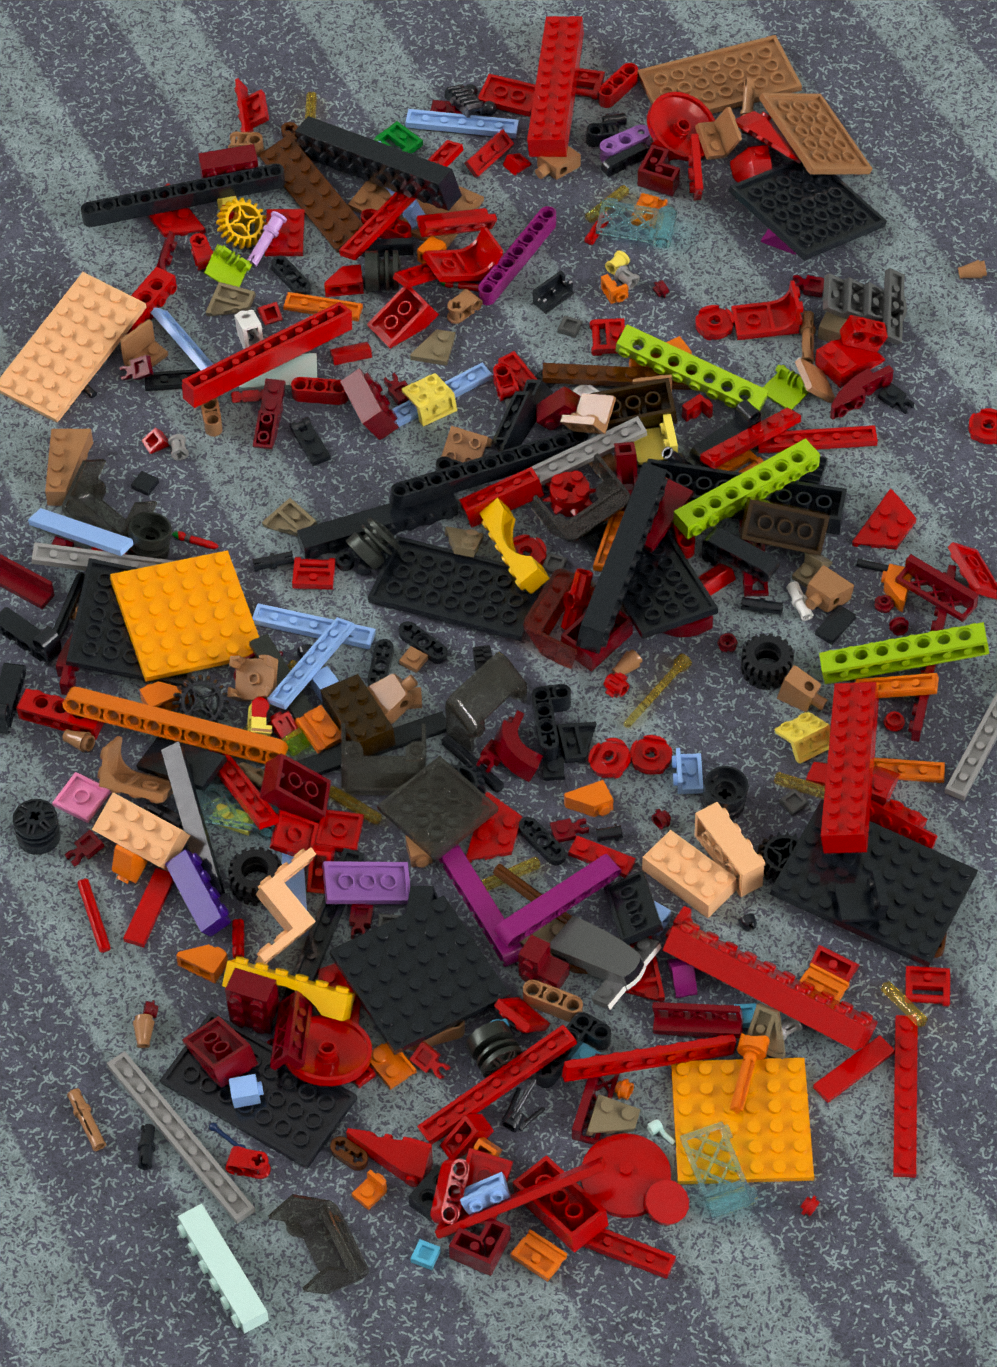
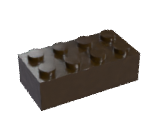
(644, 400)
(784, 526)
(364, 720)

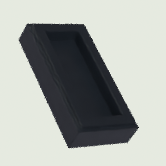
(835, 624)

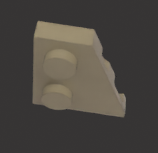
(464, 541)
(612, 1117)

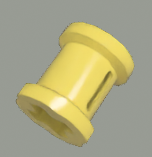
(620, 259)

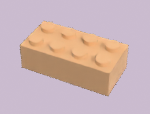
(140, 831)
(729, 848)
(689, 874)

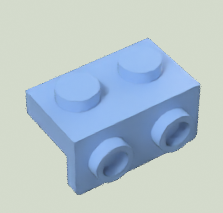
(688, 773)
(485, 1193)

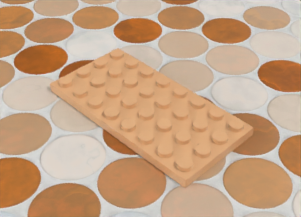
(70, 346)

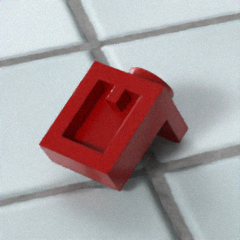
(695, 406)
(282, 724)

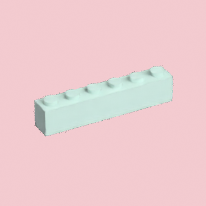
(222, 1268)

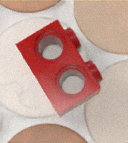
(863, 333)

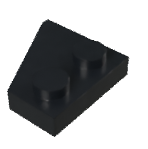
(575, 740)

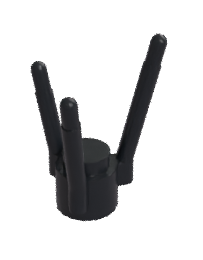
(513, 1118)

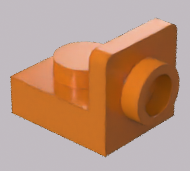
(612, 291)
(370, 1190)

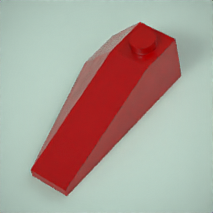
(766, 131)
(751, 162)
(882, 786)
(405, 1158)

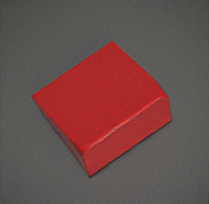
(516, 163)
(270, 313)
(155, 441)

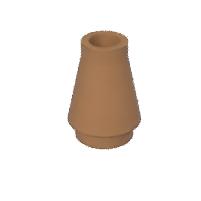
(973, 270)
(629, 662)
(81, 740)
(143, 1029)

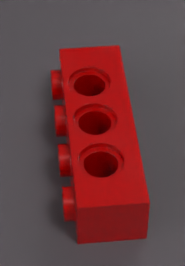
(153, 293)
(51, 715)

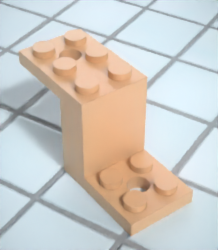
(285, 906)

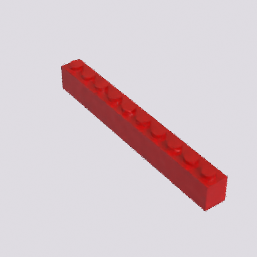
(266, 354)

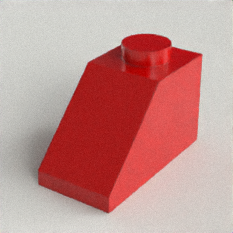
(345, 281)
(315, 874)
(466, 1135)

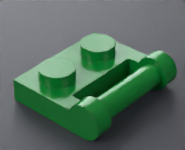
(401, 137)

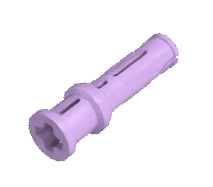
(270, 232)

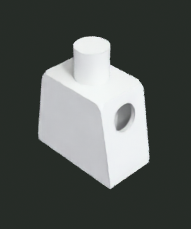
(246, 324)

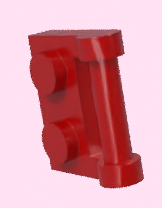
(589, 79)
(613, 331)
(313, 577)
(928, 979)

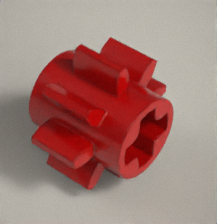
(616, 684)

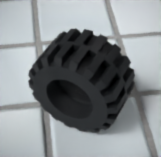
(766, 647)
(248, 862)

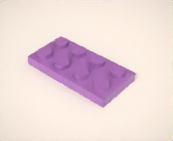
(366, 882)

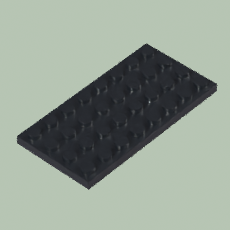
(663, 587)
(453, 589)
(292, 1113)

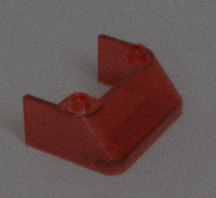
(545, 616)

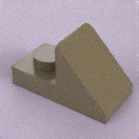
(809, 568)

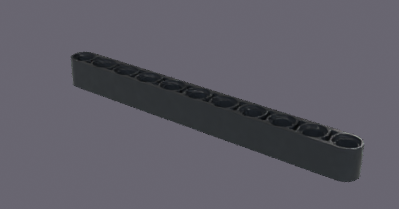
(182, 195)
(481, 470)

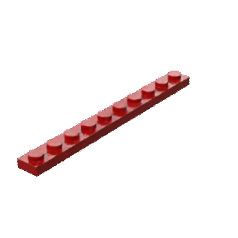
(393, 208)

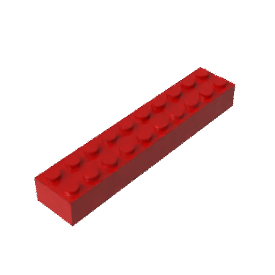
(555, 86)
(850, 768)
(770, 985)

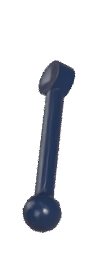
(214, 1127)

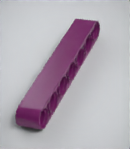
(517, 255)
(557, 900)
(478, 901)

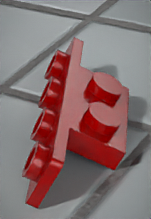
(251, 107)
(902, 821)

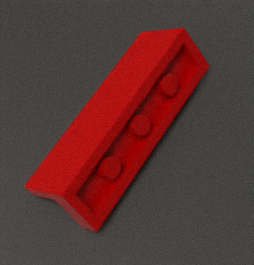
(455, 222)
(512, 491)

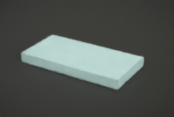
(301, 366)

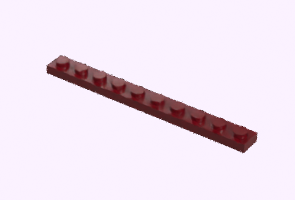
(919, 709)

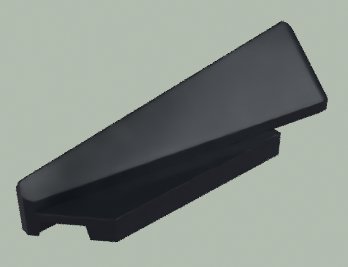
(520, 415)

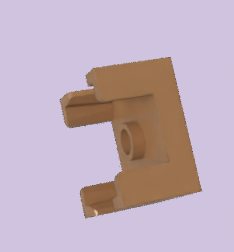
(253, 677)

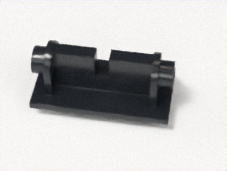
(164, 813)

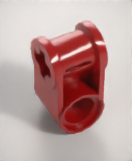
(200, 250)
(504, 381)
(247, 1162)

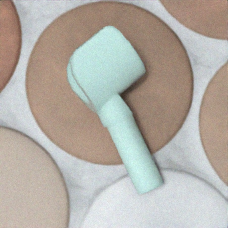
(656, 1127)

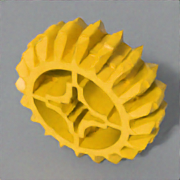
(240, 208)

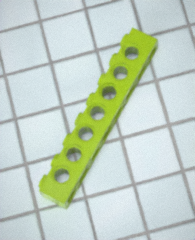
(650, 345)
(756, 482)
(904, 653)

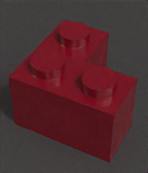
(657, 173)
(554, 406)
(539, 965)
(481, 1251)

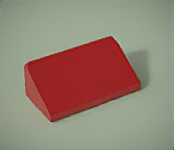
(351, 353)
(717, 578)
(834, 963)

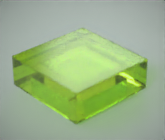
(296, 741)

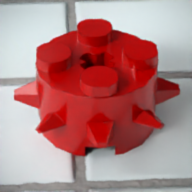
(569, 493)

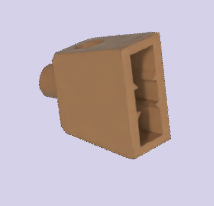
(558, 166)
(828, 590)
(801, 690)
(393, 695)

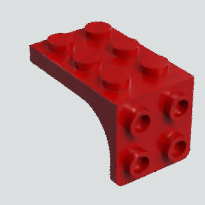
(466, 263)
(769, 318)

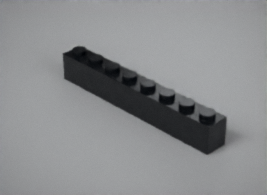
(332, 535)

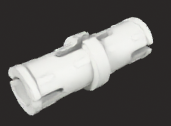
(798, 601)

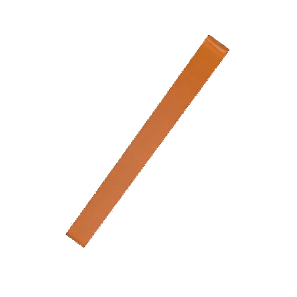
(173, 725)

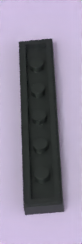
(265, 646)

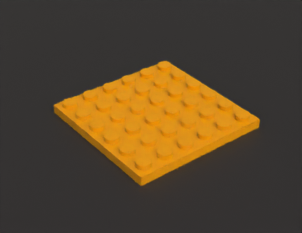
(185, 614)
(768, 1135)

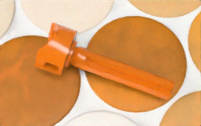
(752, 1049)

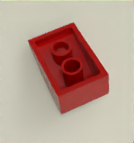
(402, 317)
(845, 362)

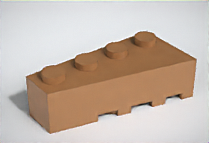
(66, 454)

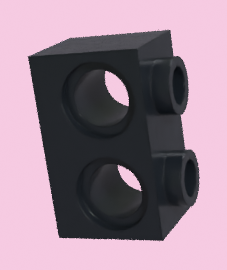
(424, 1192)

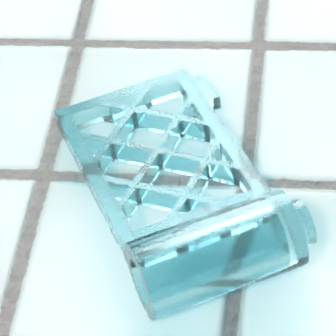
(661, 224)
(235, 822)
(731, 1195)

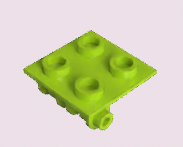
(227, 266)
(786, 387)

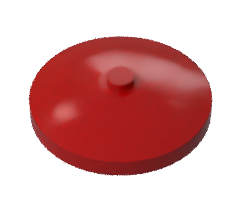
(673, 121)
(334, 1052)
(630, 1169)

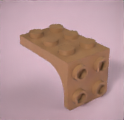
(120, 778)

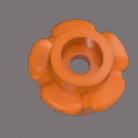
(624, 1089)

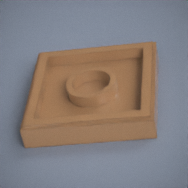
(815, 380)

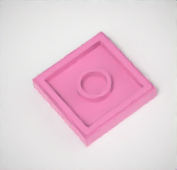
(81, 797)

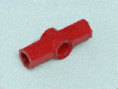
(577, 598)

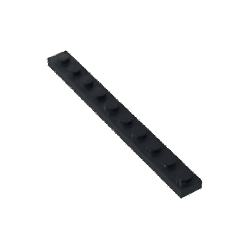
(320, 934)

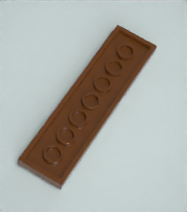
(313, 192)

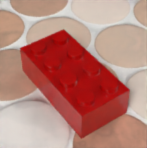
(566, 1212)

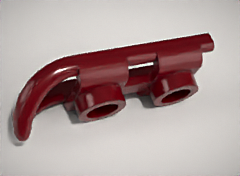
(165, 257)

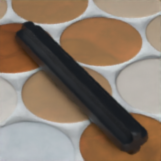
(69, 604)
(466, 757)

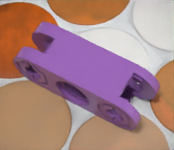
(623, 141)

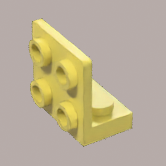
(431, 398)
(656, 440)
(807, 736)

